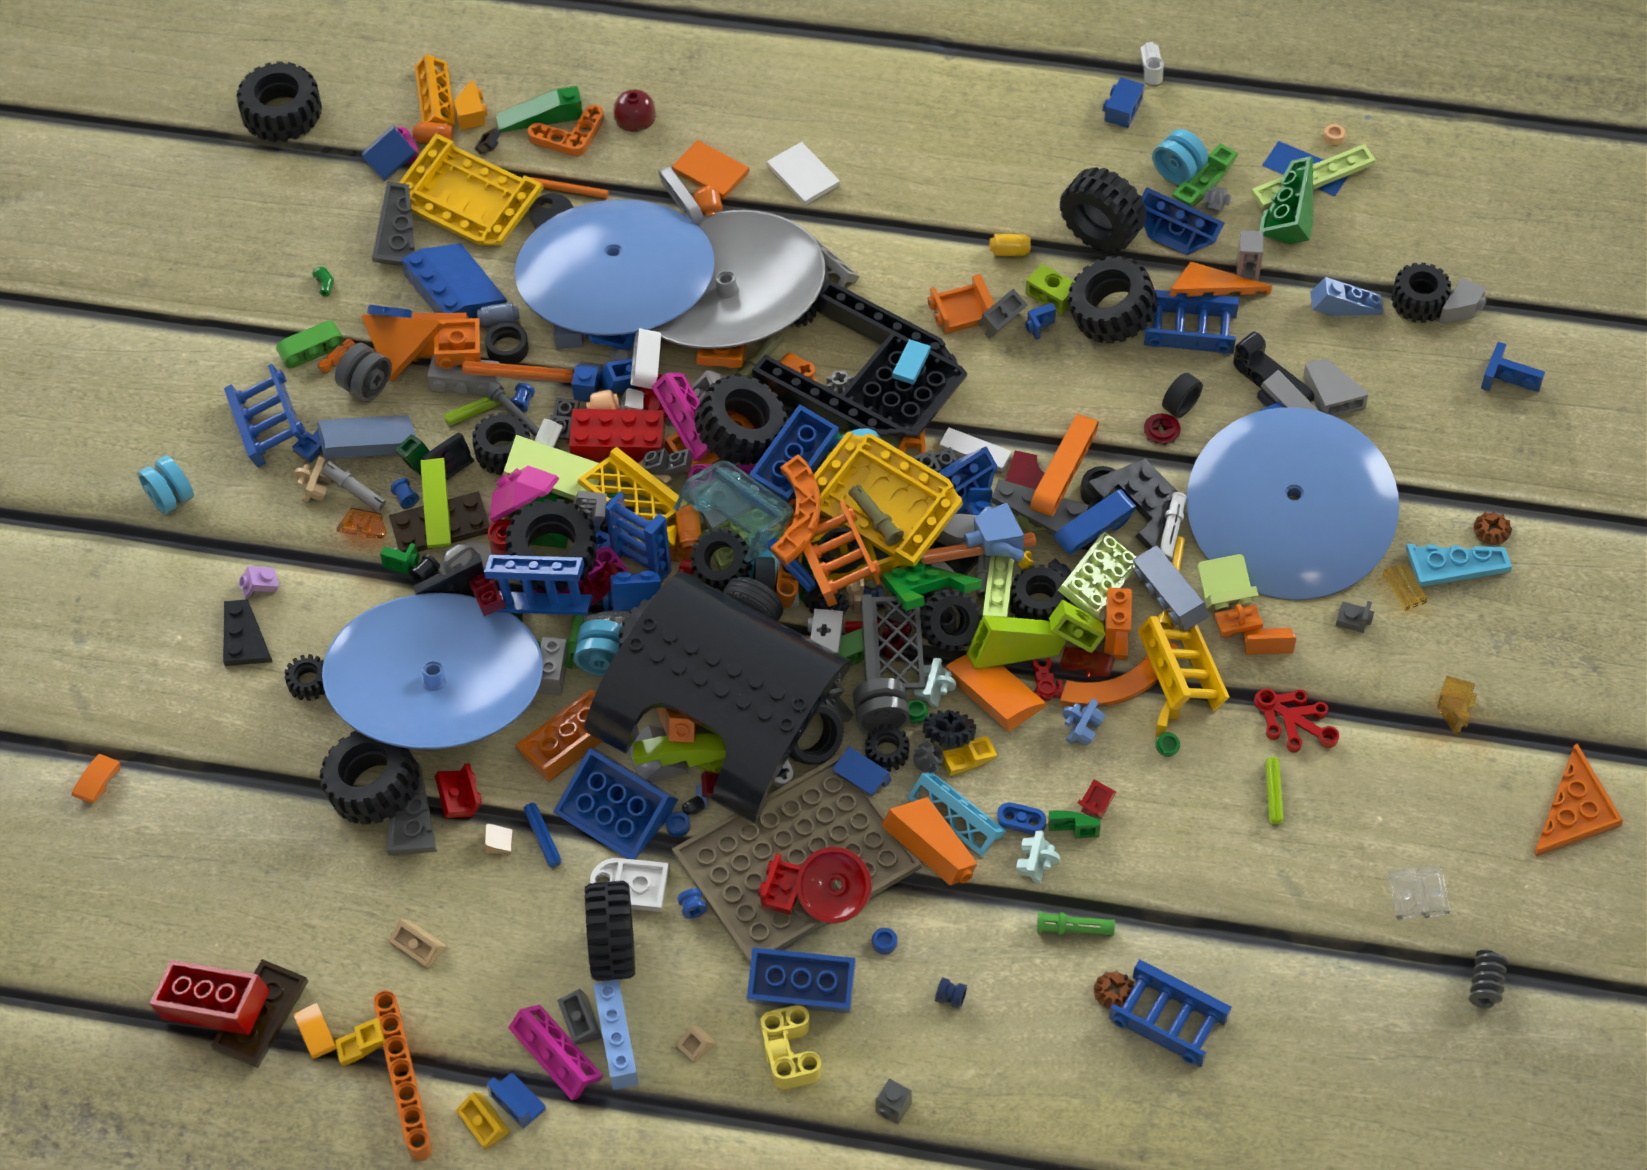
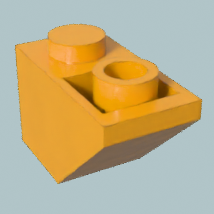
(468, 107)

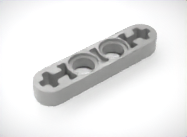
(680, 195)

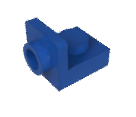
(1040, 317)
(978, 499)

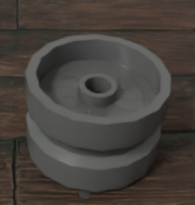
(363, 371)
(880, 703)

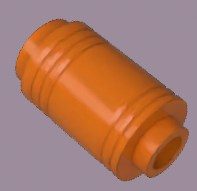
(426, 130)
(688, 526)

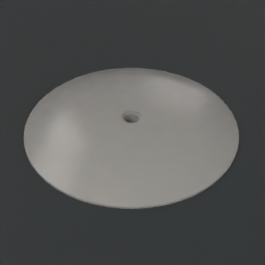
(760, 283)

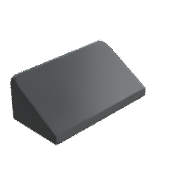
(579, 1017)

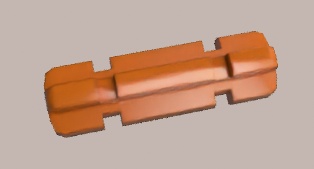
(334, 357)

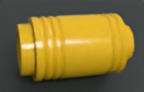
(1010, 244)

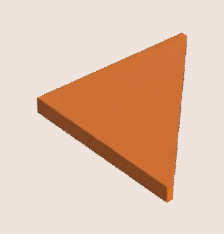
(1203, 279)
(400, 338)
(1578, 808)

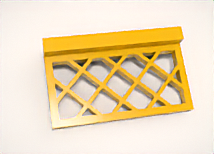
(639, 478)

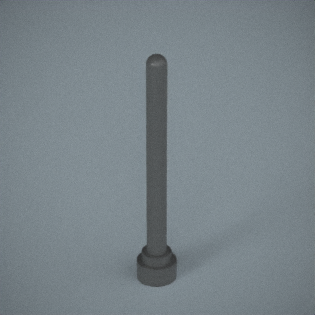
(496, 393)

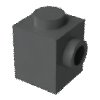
(893, 1101)

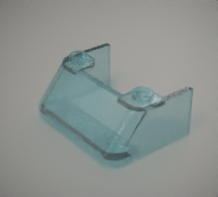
(740, 500)

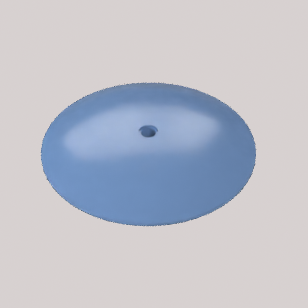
(614, 267)
(1301, 545)
(432, 671)

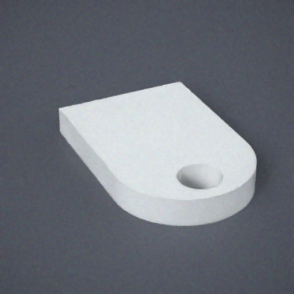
(645, 879)

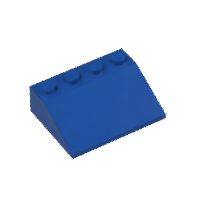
(451, 280)
(614, 804)

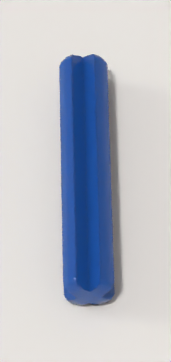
(797, 570)
(542, 835)

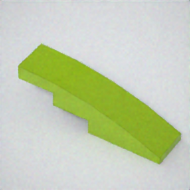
(435, 503)
(705, 749)

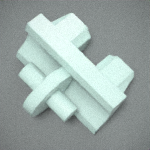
(938, 683)
(1041, 857)

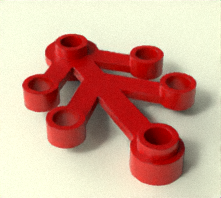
(1293, 717)

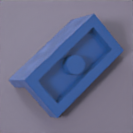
(861, 771)
(516, 1099)

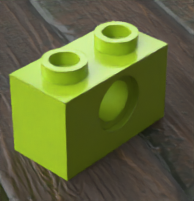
(1049, 287)
(1077, 626)

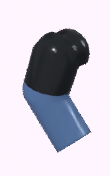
(696, 803)

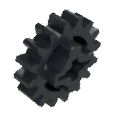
(949, 728)

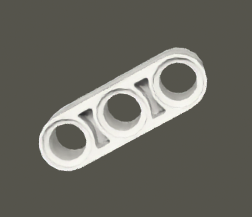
(645, 358)

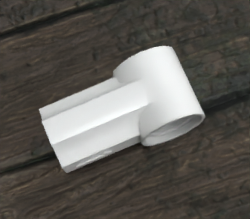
(1152, 63)
(548, 433)

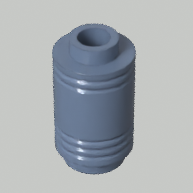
(499, 313)

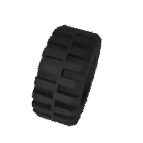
(276, 82)
(1103, 209)
(1120, 320)
(748, 399)
(558, 519)
(377, 799)
(609, 930)

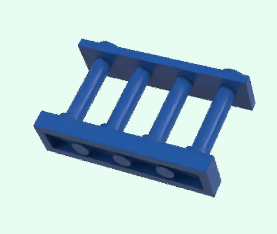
(1204, 306)
(243, 415)
(654, 536)
(539, 568)
(1170, 988)

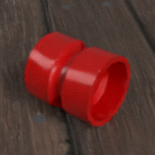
(497, 536)

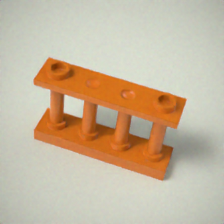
(822, 570)

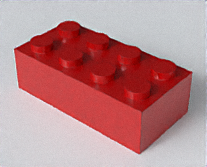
(601, 430)
(209, 997)

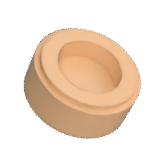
(1334, 134)

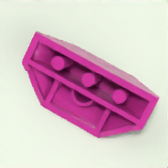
(519, 490)

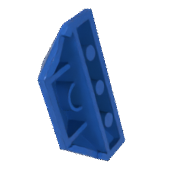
(1178, 223)
(971, 471)

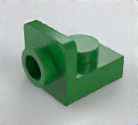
(398, 560)

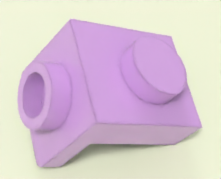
(258, 580)

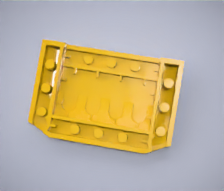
(468, 193)
(898, 484)

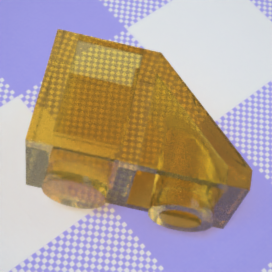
(1454, 702)

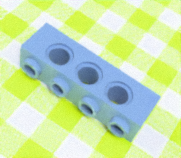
(615, 1034)

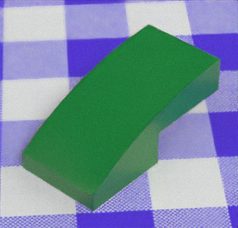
(1083, 825)

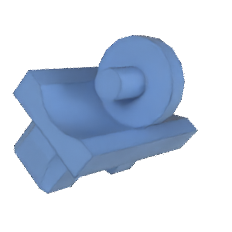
(1089, 714)

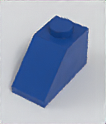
(617, 376)
(586, 380)

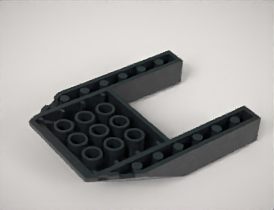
(873, 396)

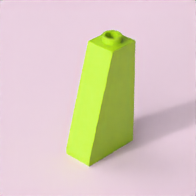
(1012, 640)

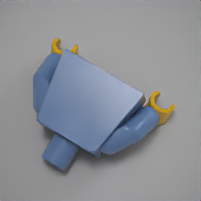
(999, 535)

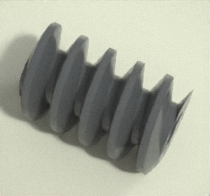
(1488, 979)

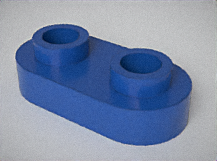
(1022, 816)

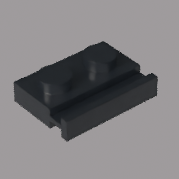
(455, 454)

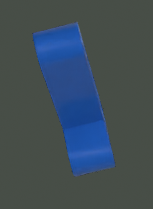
(1107, 514)

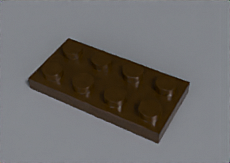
(466, 521)
(284, 992)

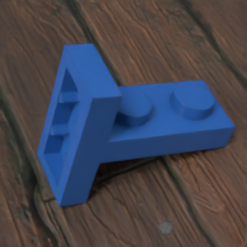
(1511, 372)

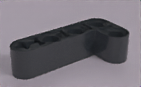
(1258, 367)

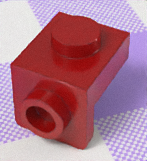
(1096, 799)

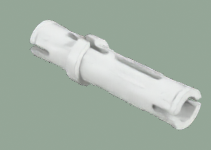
(1174, 517)

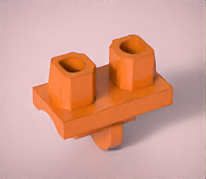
(1238, 620)

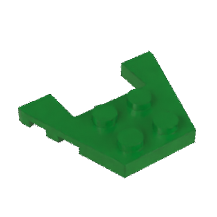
(913, 581)

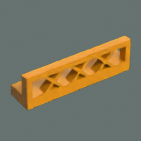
(430, 90)

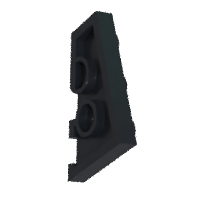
(454, 582)
(242, 636)

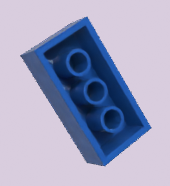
(802, 435)
(801, 979)

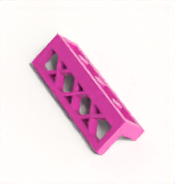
(680, 412)
(551, 1051)

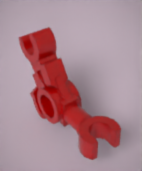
(1044, 680)

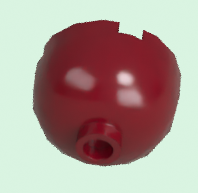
(634, 110)

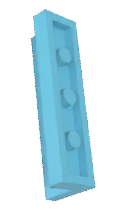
(963, 808)

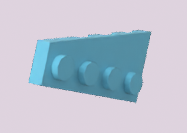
(1446, 565)

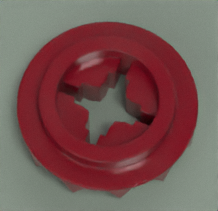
(1168, 422)

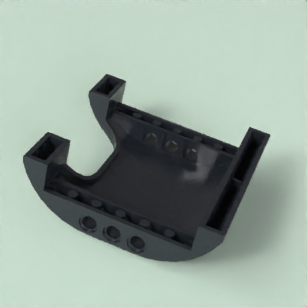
(723, 671)

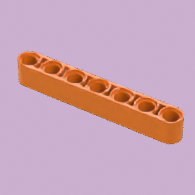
(1064, 465)
(402, 1085)

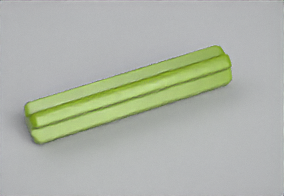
(470, 410)
(1274, 790)

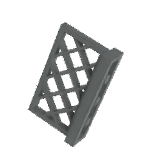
(871, 645)

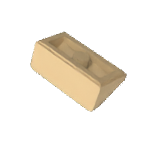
(416, 942)

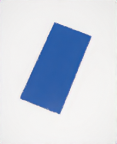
(1283, 155)

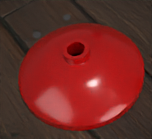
(817, 888)

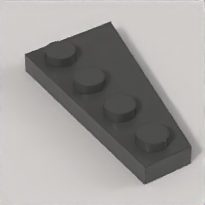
(395, 226)
(1020, 499)
(412, 828)

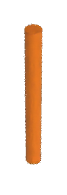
(576, 189)

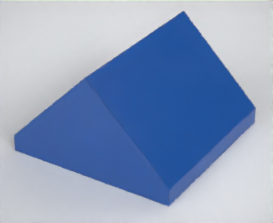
(388, 152)

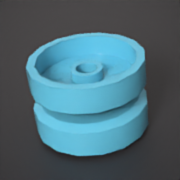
(1180, 156)
(165, 484)
(597, 645)

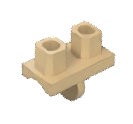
(313, 489)

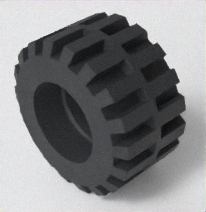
(1425, 279)
(494, 430)
(708, 545)
(1035, 581)
(931, 619)

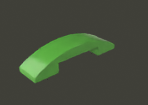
(1210, 175)

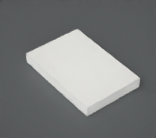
(803, 173)

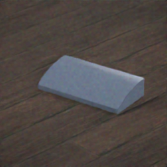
(363, 436)

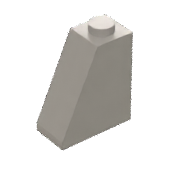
(1333, 389)

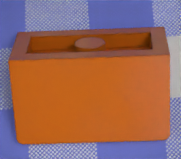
(1269, 641)

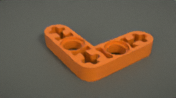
(545, 133)

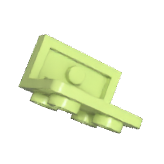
(1226, 582)

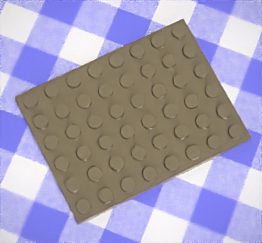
(797, 820)

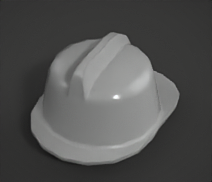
(463, 554)

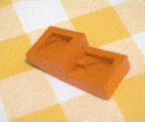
(95, 778)

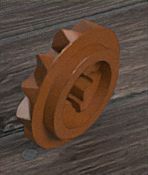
(1496, 535)
(1103, 985)

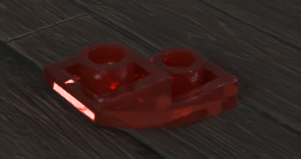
(1093, 663)

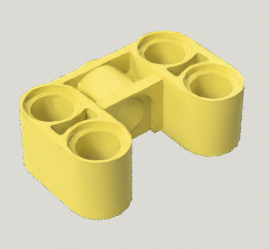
(778, 1047)

